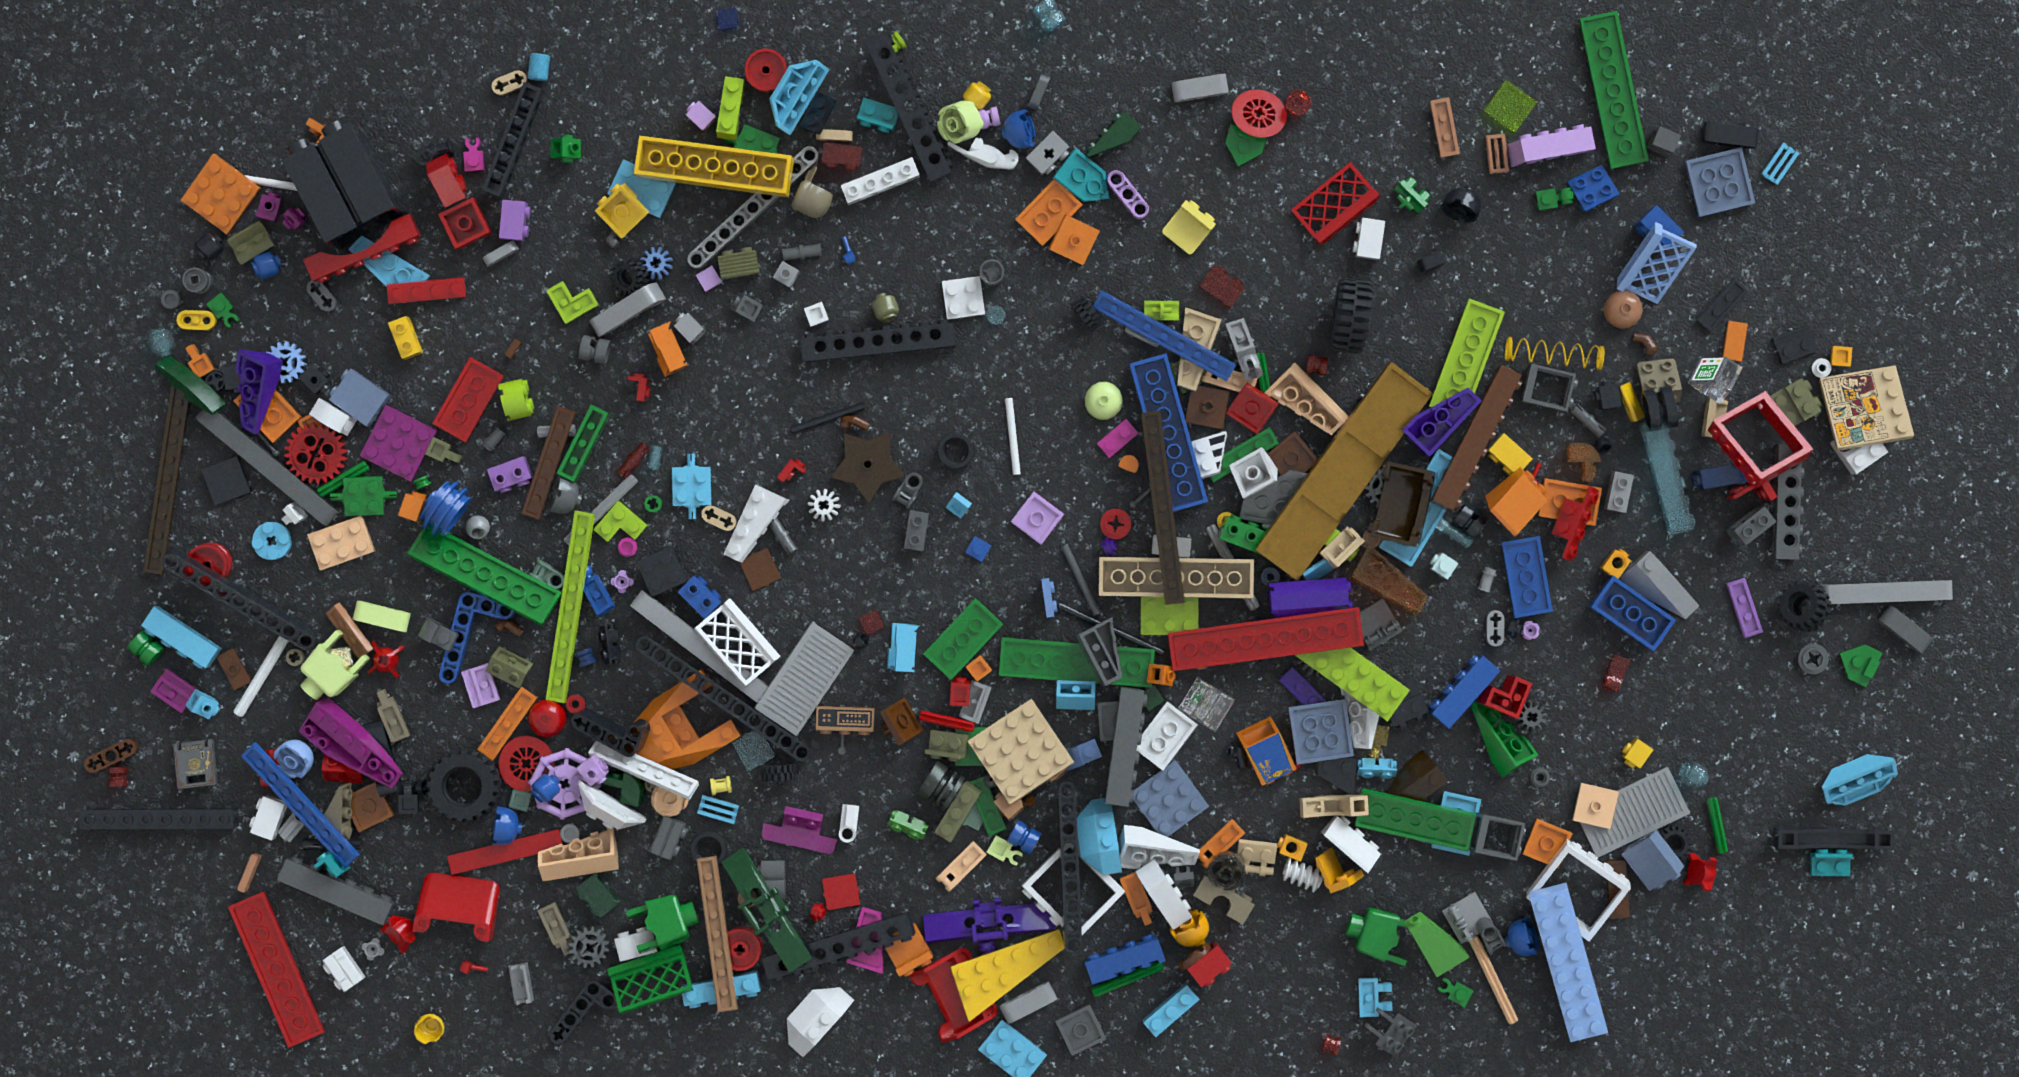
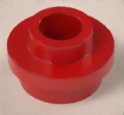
(569, 706)
(818, 912)

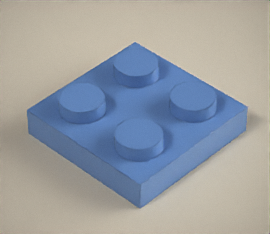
(1050, 606)

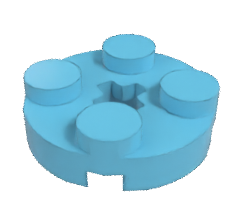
(282, 538)

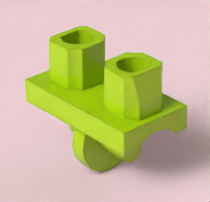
(1162, 310)

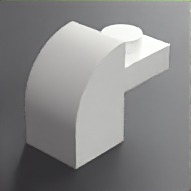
(332, 417)

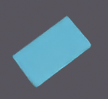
(1317, 570)

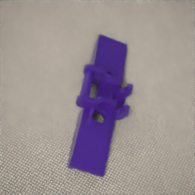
(951, 927)

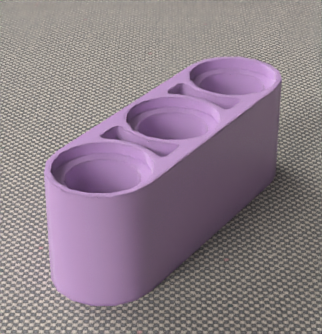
(1126, 185)

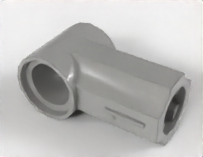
(291, 828)

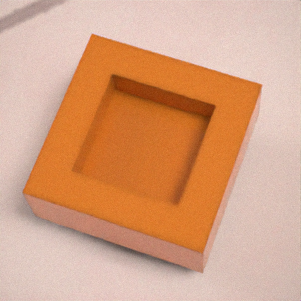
(978, 668)

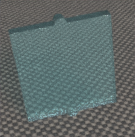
(753, 750)

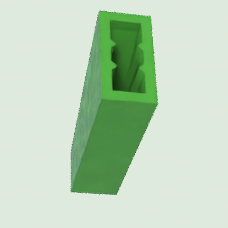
(1436, 945)

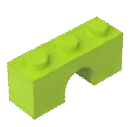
(730, 108)

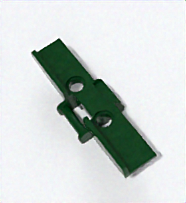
(772, 907)

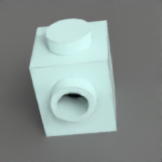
(1443, 565)

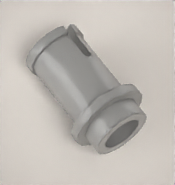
(1487, 579)

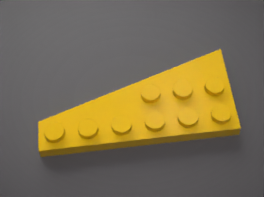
(994, 974)

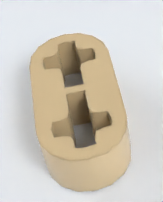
(507, 79)
(835, 135)
(716, 522)

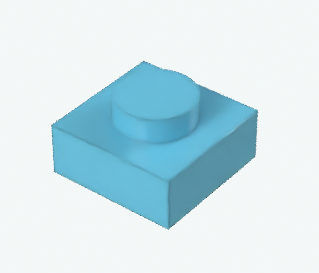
(958, 505)

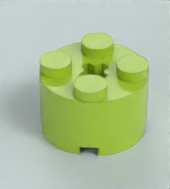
(515, 399)

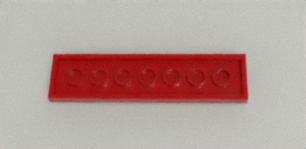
(276, 969)

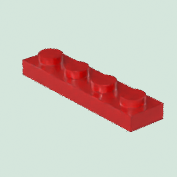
(426, 290)

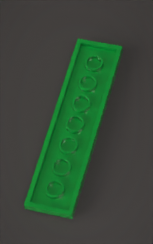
(1613, 90)
(485, 575)
(1068, 662)

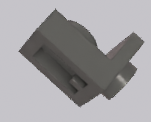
(745, 306)

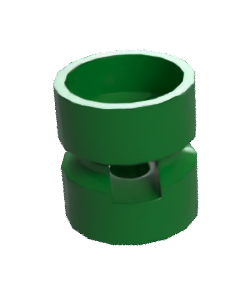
(145, 648)

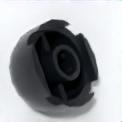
(1462, 204)

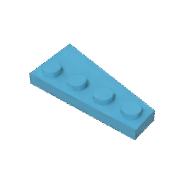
(389, 267)

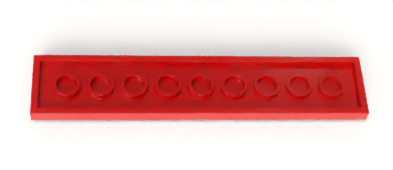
(1266, 639)

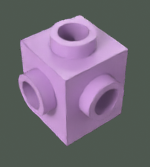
(593, 770)

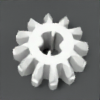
(825, 511)

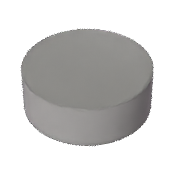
(569, 833)

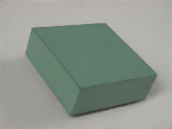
(520, 800)

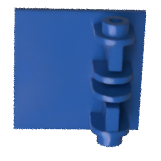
(1593, 188)

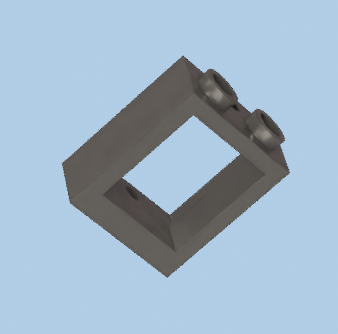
(1571, 385)
(1755, 523)
(1479, 835)

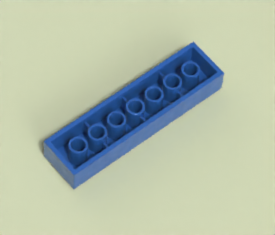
(1159, 393)

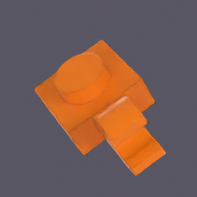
(200, 363)

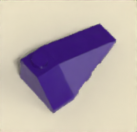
(1435, 424)

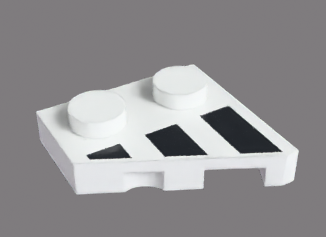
(1209, 453)

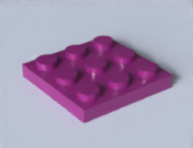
(398, 443)

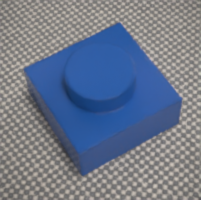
(978, 549)

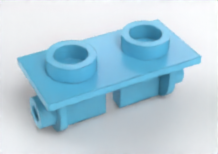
(1368, 769)

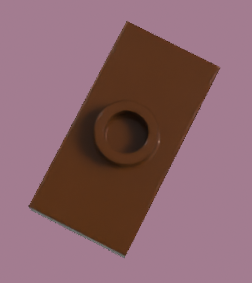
(234, 669)

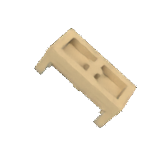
(1712, 411)
(1341, 547)

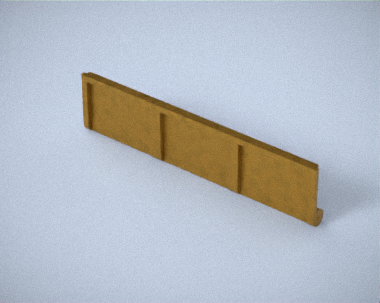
(1343, 471)

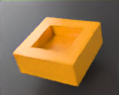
(1841, 356)

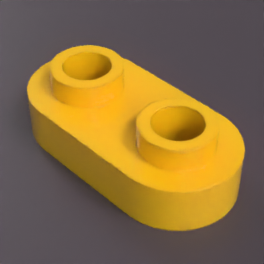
(197, 320)

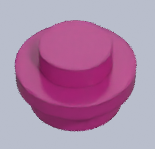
(627, 547)

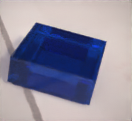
(727, 18)

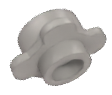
(368, 946)

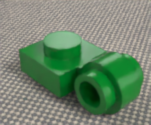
(1548, 199)

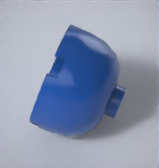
(1019, 130)
(505, 826)
(1522, 937)

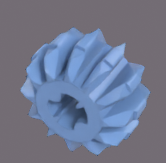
(662, 266)

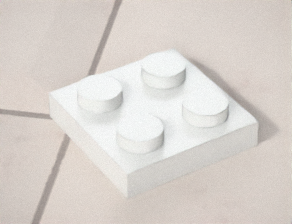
(963, 297)

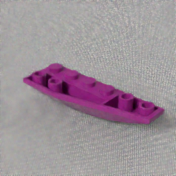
(349, 743)

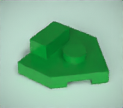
(1243, 146)
(1860, 663)

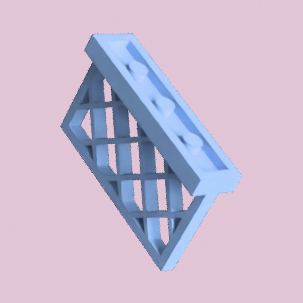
(1640, 258)

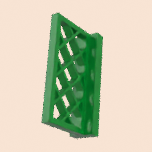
(642, 966)

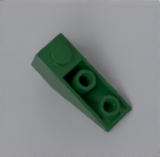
(1119, 134)

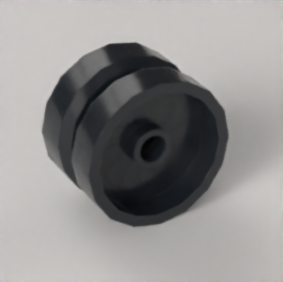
(1659, 408)

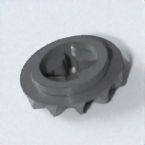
(1821, 661)

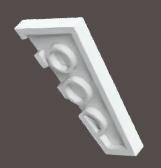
(756, 516)

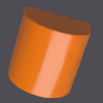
(1129, 463)

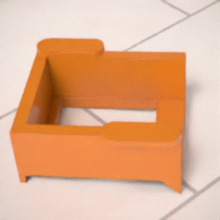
(667, 349)

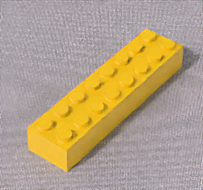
(714, 166)

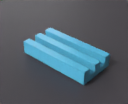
(1788, 150)
(715, 816)

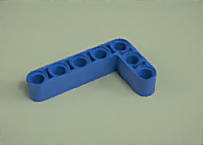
(457, 626)

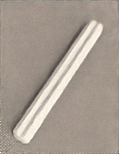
(260, 676)

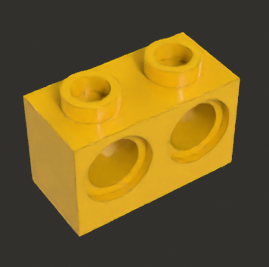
(405, 338)

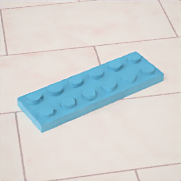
(1434, 514)

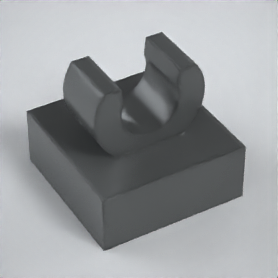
(1184, 880)

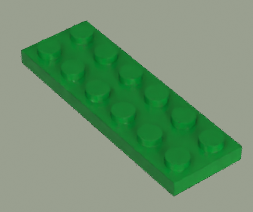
(1417, 820)

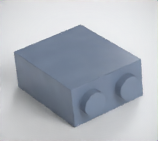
(359, 397)
(1653, 861)

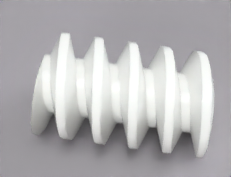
(1302, 875)

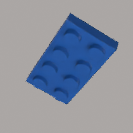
(1526, 577)

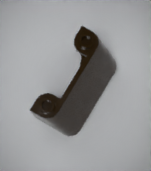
(1403, 504)

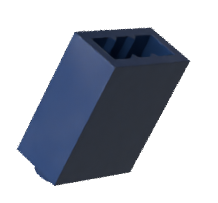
(1717, 477)

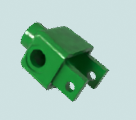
(666, 920)
(1376, 934)

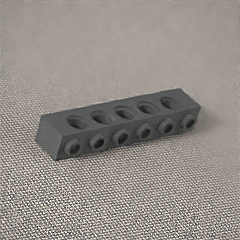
(1780, 510)

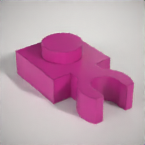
(473, 159)

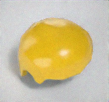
(428, 1028)

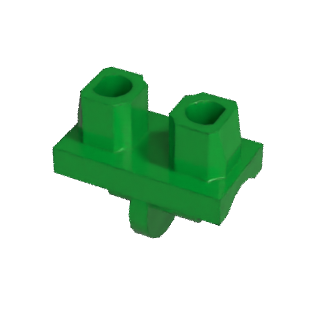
(1409, 197)

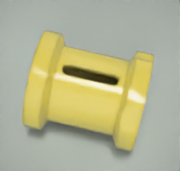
(720, 785)

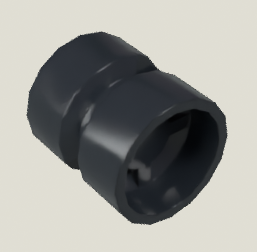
(1469, 520)

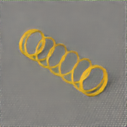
(1599, 361)

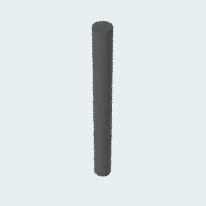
(1080, 579)

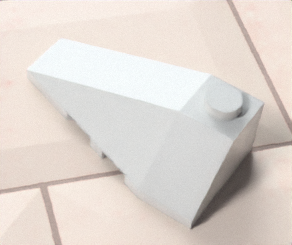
(1362, 721)
(1141, 846)

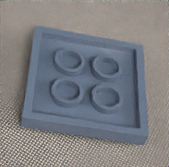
(1719, 182)
(1321, 731)
(1169, 799)

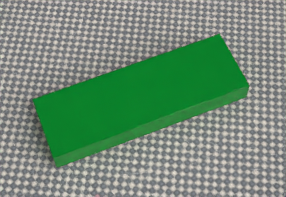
(988, 811)

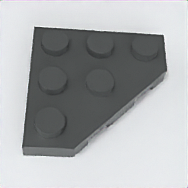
(1268, 502)

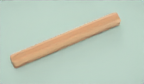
(1493, 980)

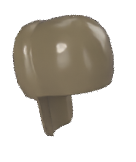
(811, 199)

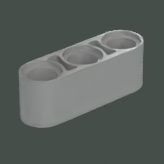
(1200, 88)
(1028, 1002)

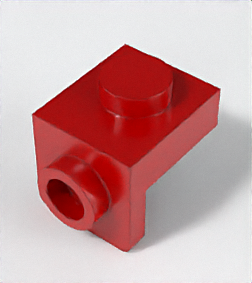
(643, 389)

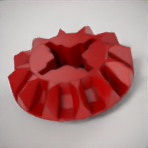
(1108, 529)

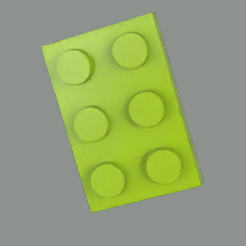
(1165, 619)

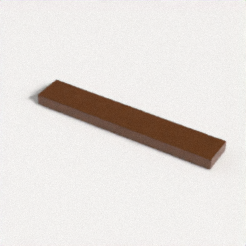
(548, 462)

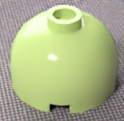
(1103, 400)

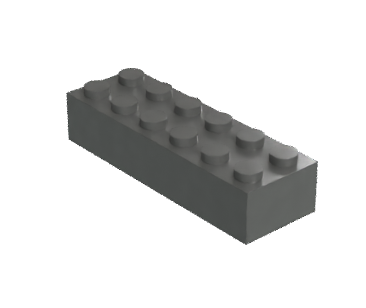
(1124, 746)

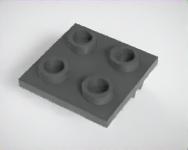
(1396, 1035)

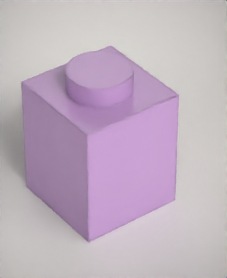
(700, 115)

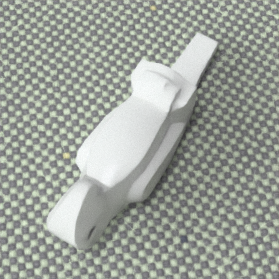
(988, 155)

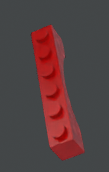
(399, 232)

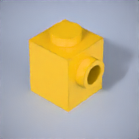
(1636, 753)

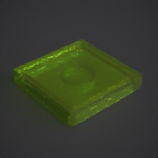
(1510, 106)

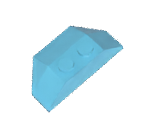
(796, 93)
(1858, 779)
(1098, 837)

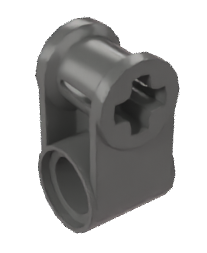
(908, 491)
(1491, 937)

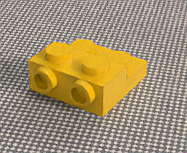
(621, 209)

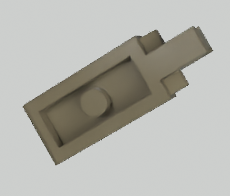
(391, 717)
(555, 926)

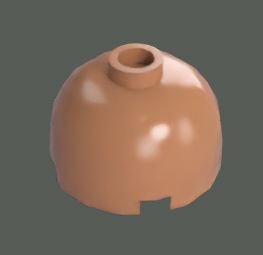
(1623, 309)

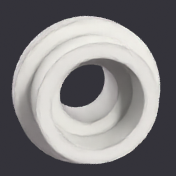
(1815, 368)

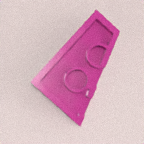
(872, 960)

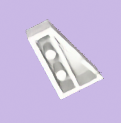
(1164, 895)

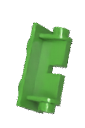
(913, 829)

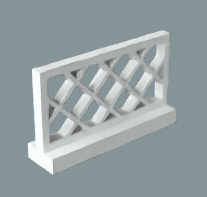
(745, 629)

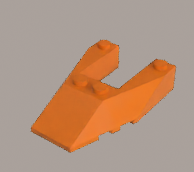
(671, 735)

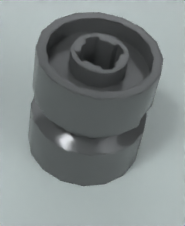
(992, 272)
(197, 280)
(594, 349)

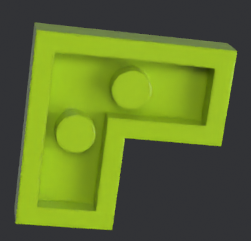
(569, 306)
(617, 518)

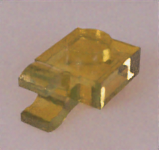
(1380, 738)

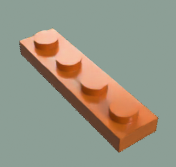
(507, 723)

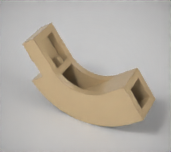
(1334, 805)

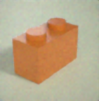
(413, 506)

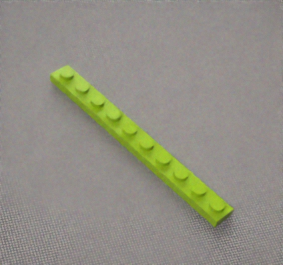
(570, 606)

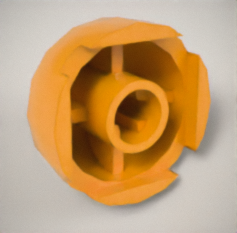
(1192, 931)

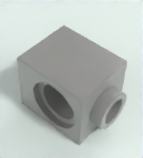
(786, 274)

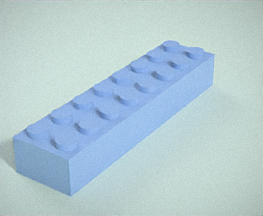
(1568, 962)

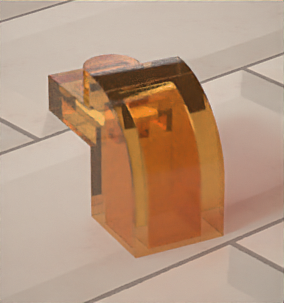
(1587, 455)

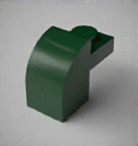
(632, 787)

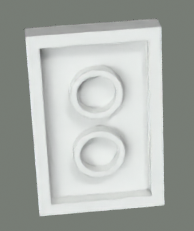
(1165, 736)

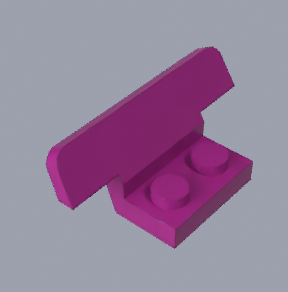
(801, 830)

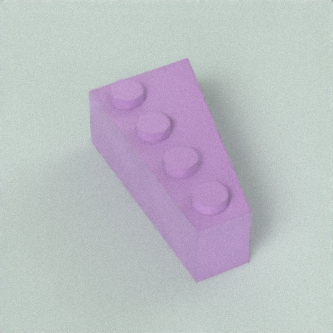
(1551, 145)

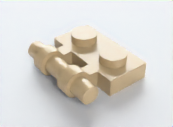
(1257, 852)

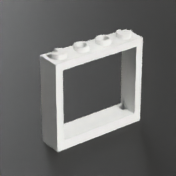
(1591, 861)
(1055, 918)

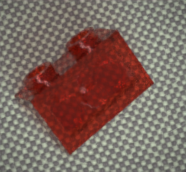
(1222, 286)

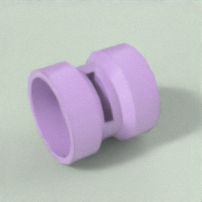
(985, 117)

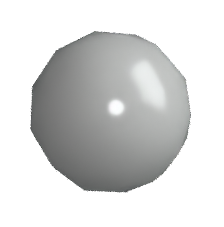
(477, 527)

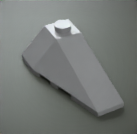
(1658, 585)

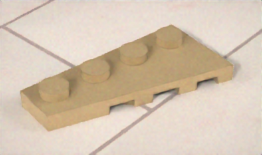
(1202, 330)

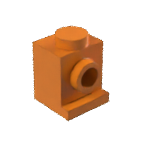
(1166, 675)

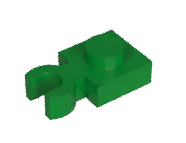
(221, 308)
(1457, 993)

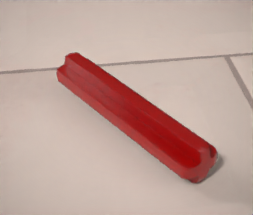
(946, 721)

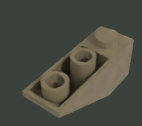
(340, 810)

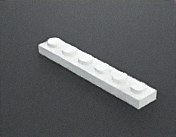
(647, 770)

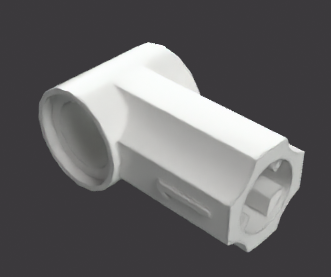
(849, 820)

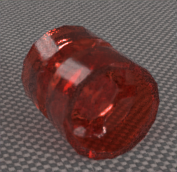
(1297, 103)

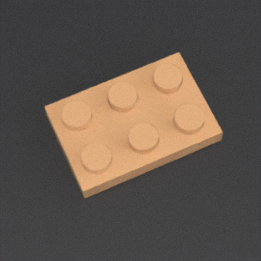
(341, 542)

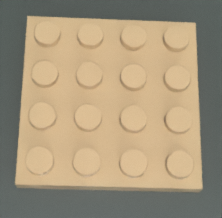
(1020, 752)

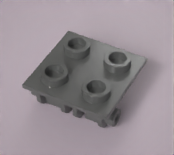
(1378, 624)

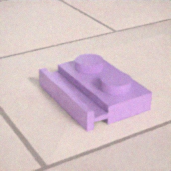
(480, 686)

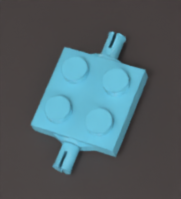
(691, 486)

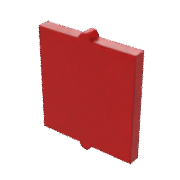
(841, 891)

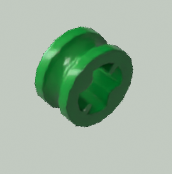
(421, 482)
(648, 506)

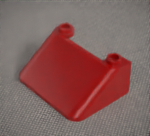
(460, 901)
(944, 989)

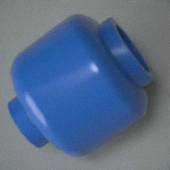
(266, 265)
(545, 788)

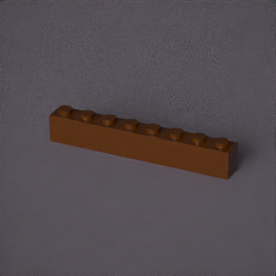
(1475, 438)

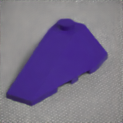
(258, 380)

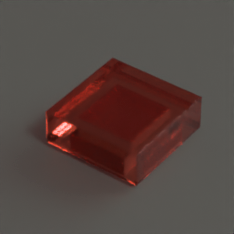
(871, 622)

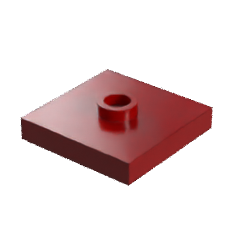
(1252, 408)

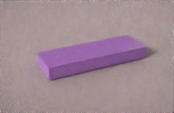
(1744, 607)

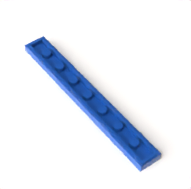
(1164, 335)
(300, 805)

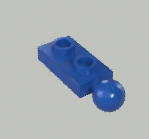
(597, 593)

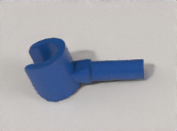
(849, 256)

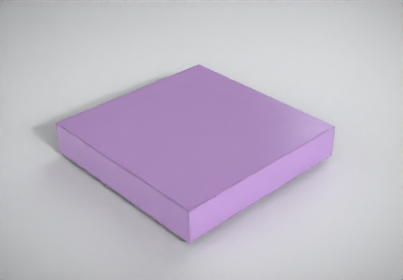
(1037, 518)

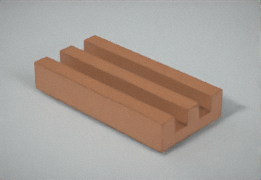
(1496, 151)
(249, 872)

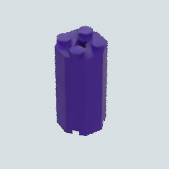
(1308, 597)

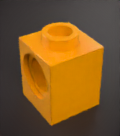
(1607, 564)
(1300, 849)

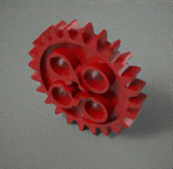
(300, 445)

